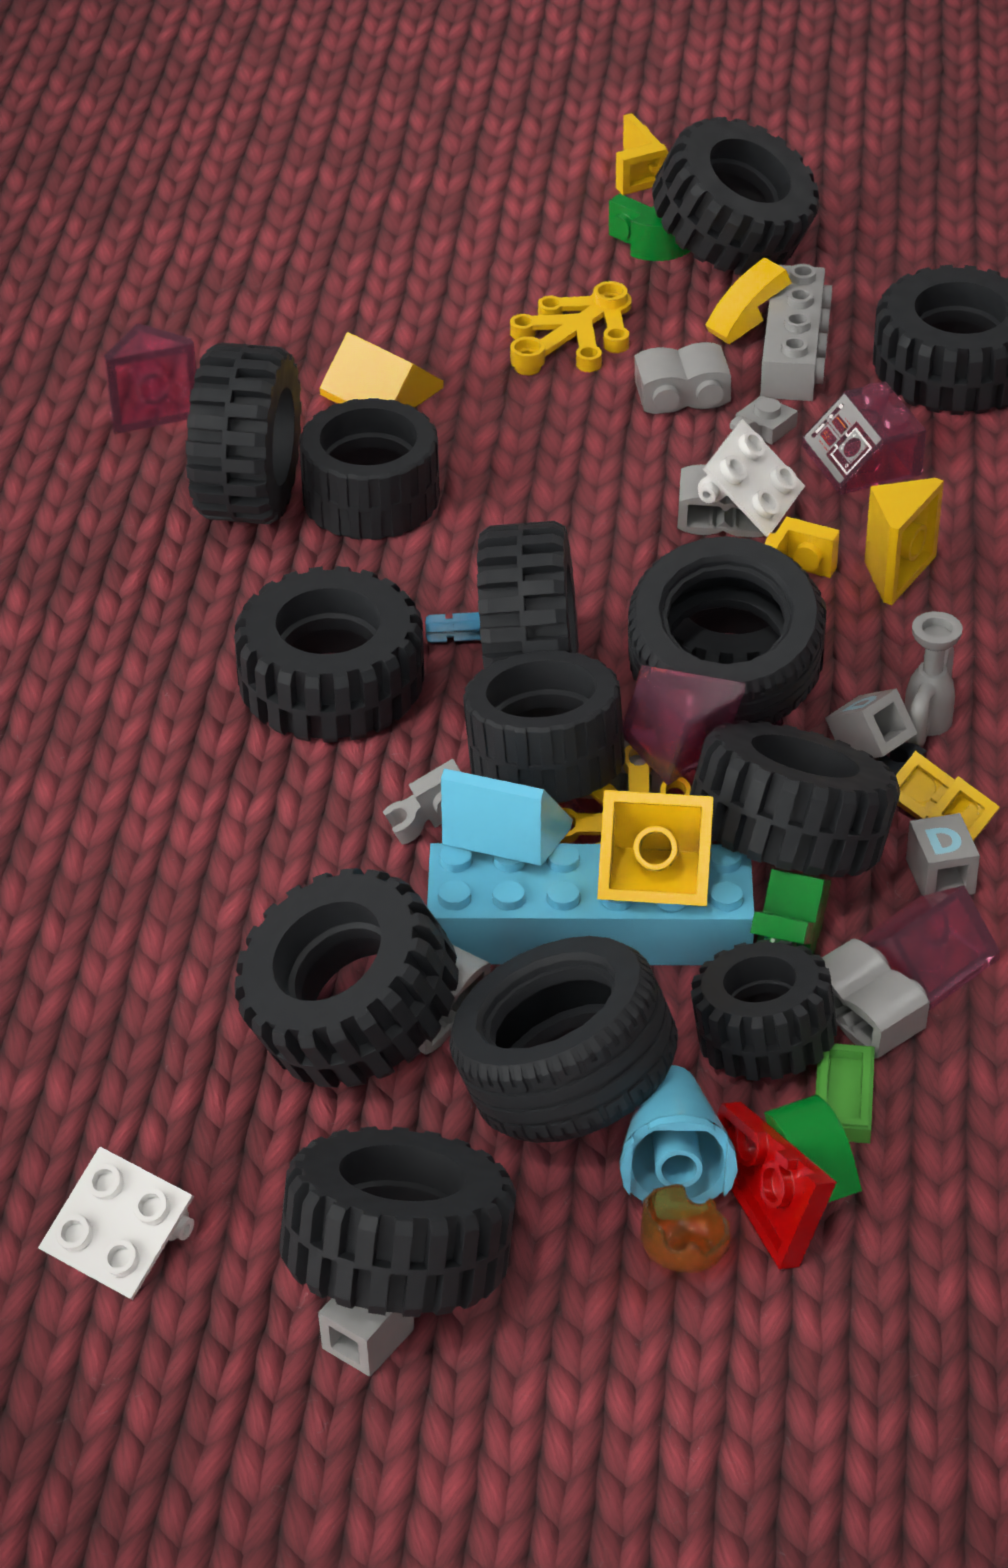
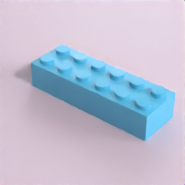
(512, 906)

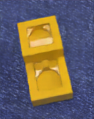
(738, 308)
(933, 793)

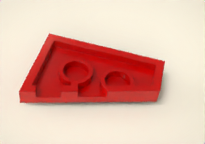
(775, 1185)

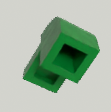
(641, 229)
(792, 909)
(820, 1136)

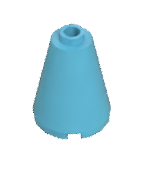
(677, 1143)

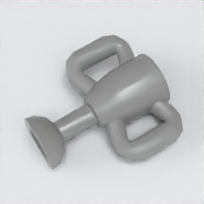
(931, 686)

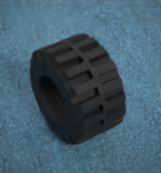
(764, 1009)

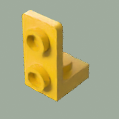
(640, 159)
(807, 544)

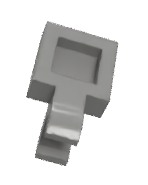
(767, 418)
(420, 806)

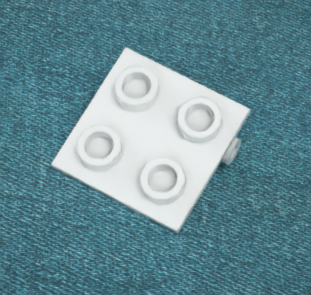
(751, 478)
(118, 1223)

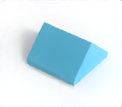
(500, 817)

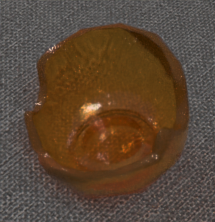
(681, 1232)

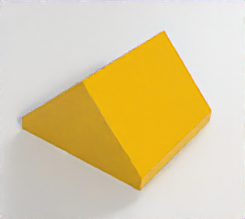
(371, 372)
(902, 533)
(655, 848)

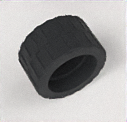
(369, 468)
(546, 723)

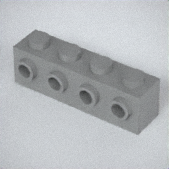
(797, 335)

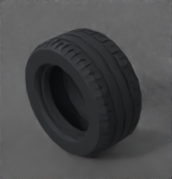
(741, 577)
(564, 1039)

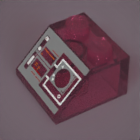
(866, 440)

